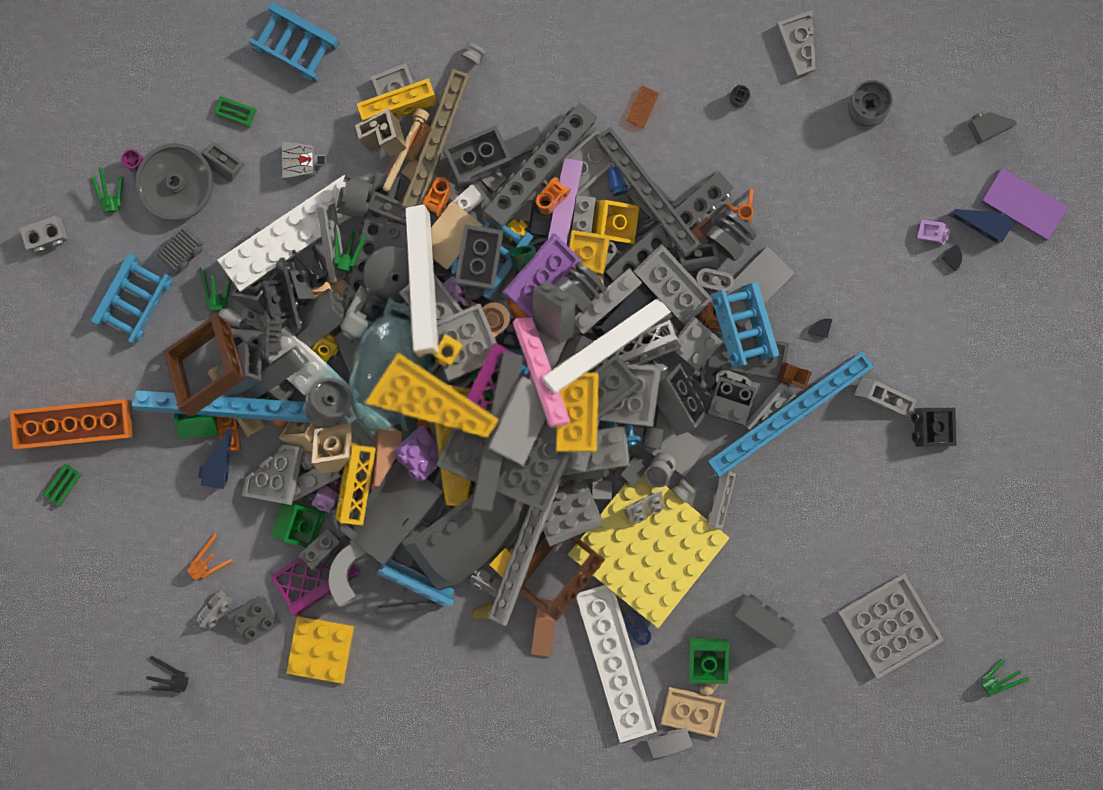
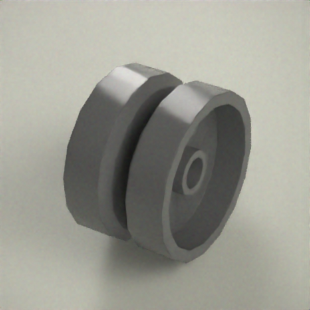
(327, 402)

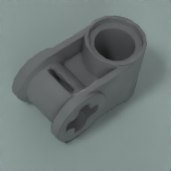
(652, 438)

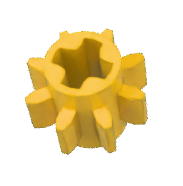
(518, 227)

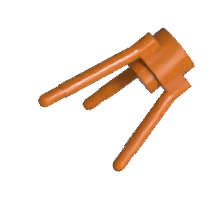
(744, 210)
(198, 569)

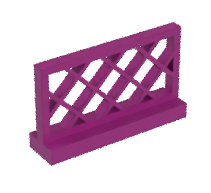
(485, 374)
(313, 596)

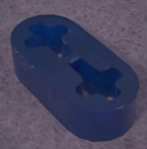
(641, 625)

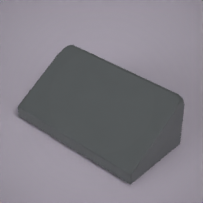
(222, 162)

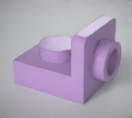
(933, 231)
(325, 498)

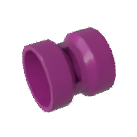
(129, 159)

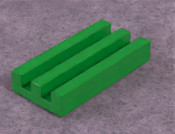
(250, 117)
(47, 494)

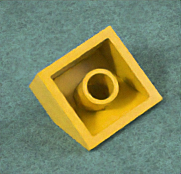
(615, 220)

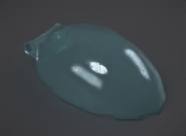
(371, 360)

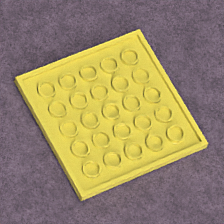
(652, 560)

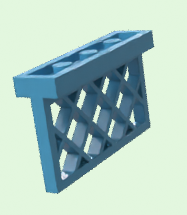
(415, 581)

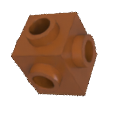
(709, 317)

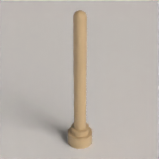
(419, 116)

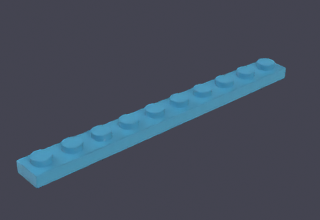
(225, 407)
(790, 414)

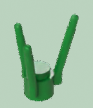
(107, 203)
(345, 261)
(214, 300)
(993, 686)

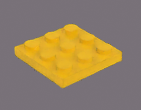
(320, 649)

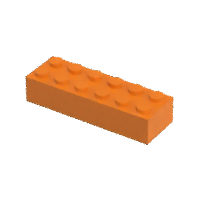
(71, 424)

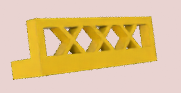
(400, 101)
(347, 485)

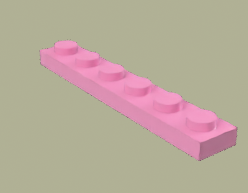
(539, 367)

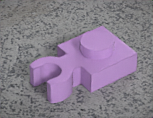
(455, 291)

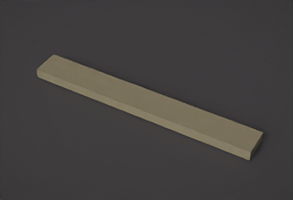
(436, 139)

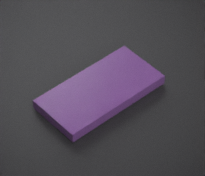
(1024, 204)
(548, 264)

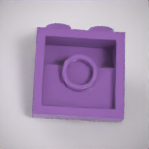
(418, 454)

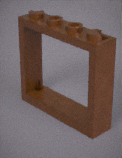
(213, 327)
(574, 585)

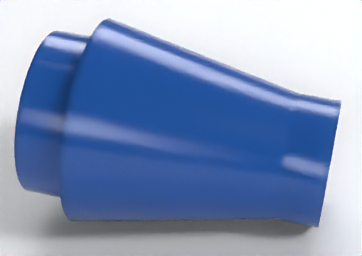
(616, 182)

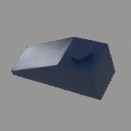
(989, 224)
(216, 469)

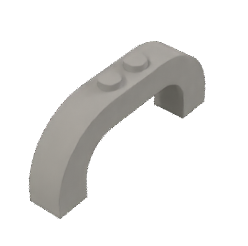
(340, 570)

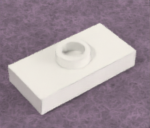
(469, 199)

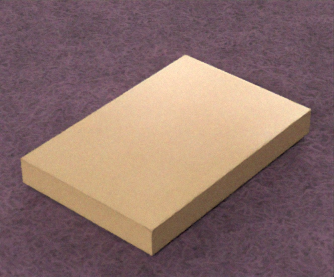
(448, 232)
(692, 711)

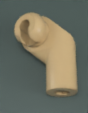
(708, 688)

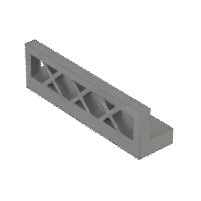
(652, 350)

